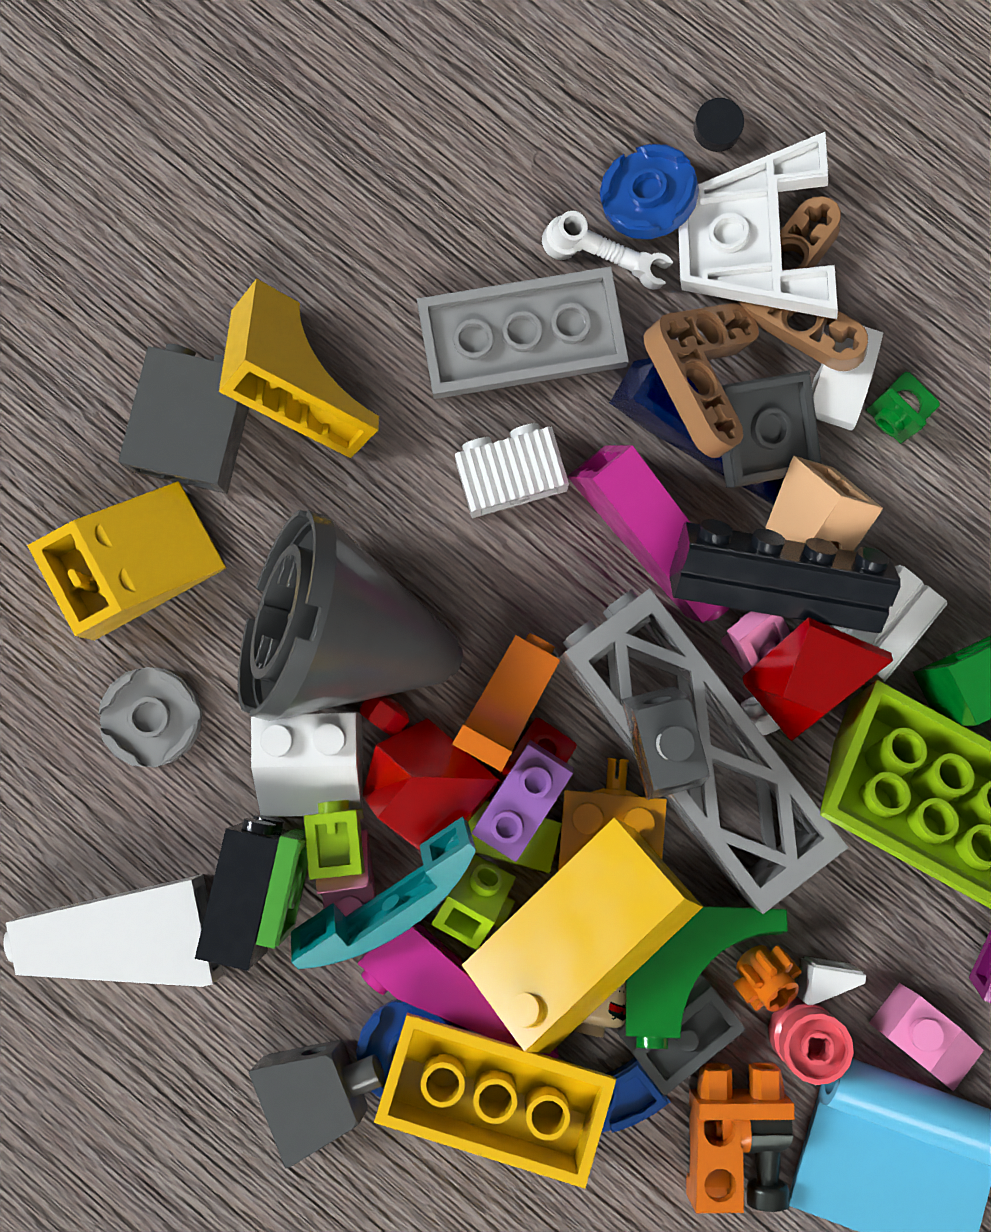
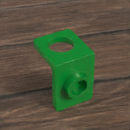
(895, 415)

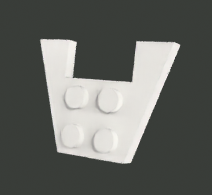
(734, 235)

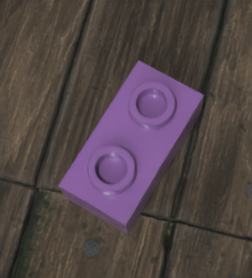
(523, 801)

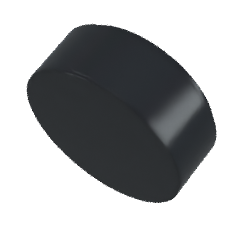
(718, 124)

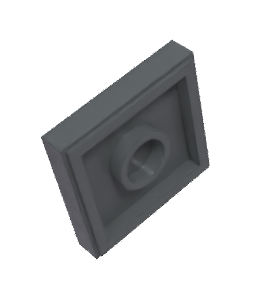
(776, 426)

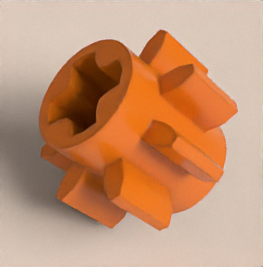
(767, 978)

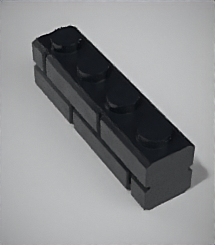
(784, 576)

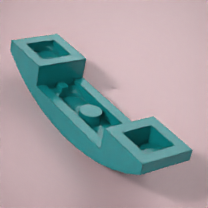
(335, 938)

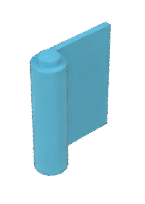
(894, 1156)

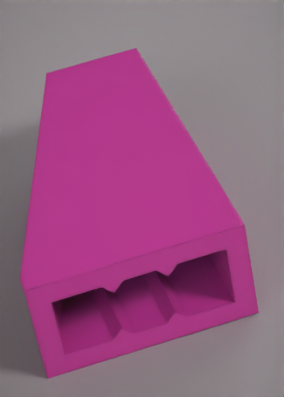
(640, 514)

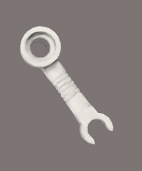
(563, 246)

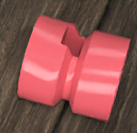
(811, 1042)

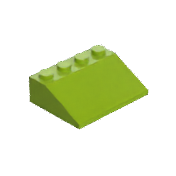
(914, 788)

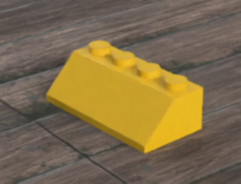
(495, 1100)

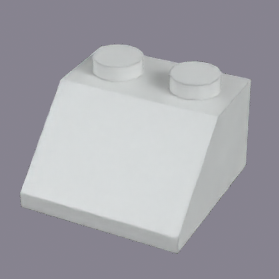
(306, 762)

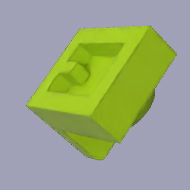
(334, 840)

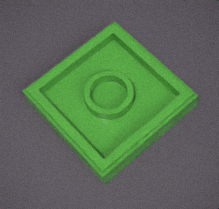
(284, 889)

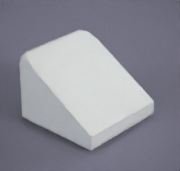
(826, 978)

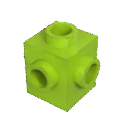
(476, 903)

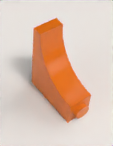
(508, 701)

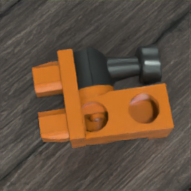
(737, 1122)

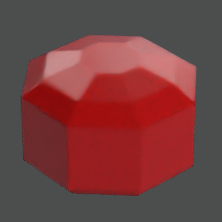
(385, 714)

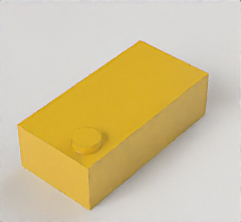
(580, 937)

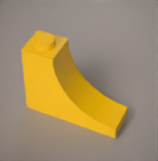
(279, 375)

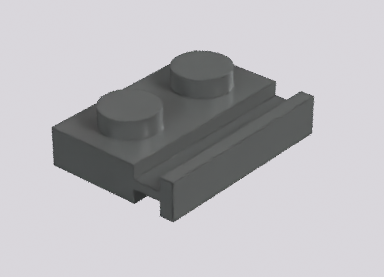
(705, 1031)

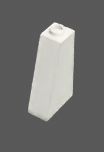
(119, 937)

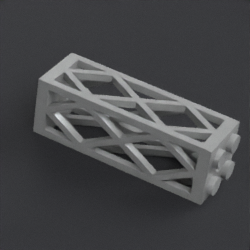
(800, 852)

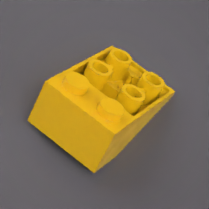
(126, 560)

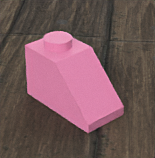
(926, 1036)

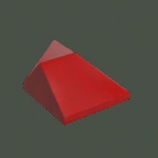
(812, 674)
(424, 783)

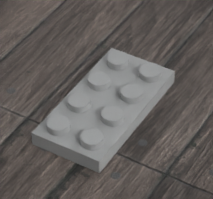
(522, 332)

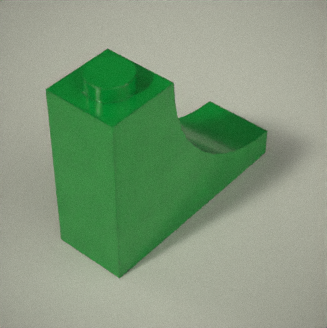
(663, 983)

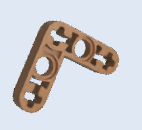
(775, 320)
(707, 414)

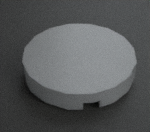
(150, 717)

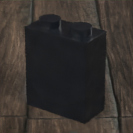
(240, 893)

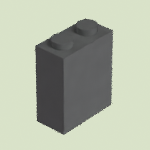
(182, 421)

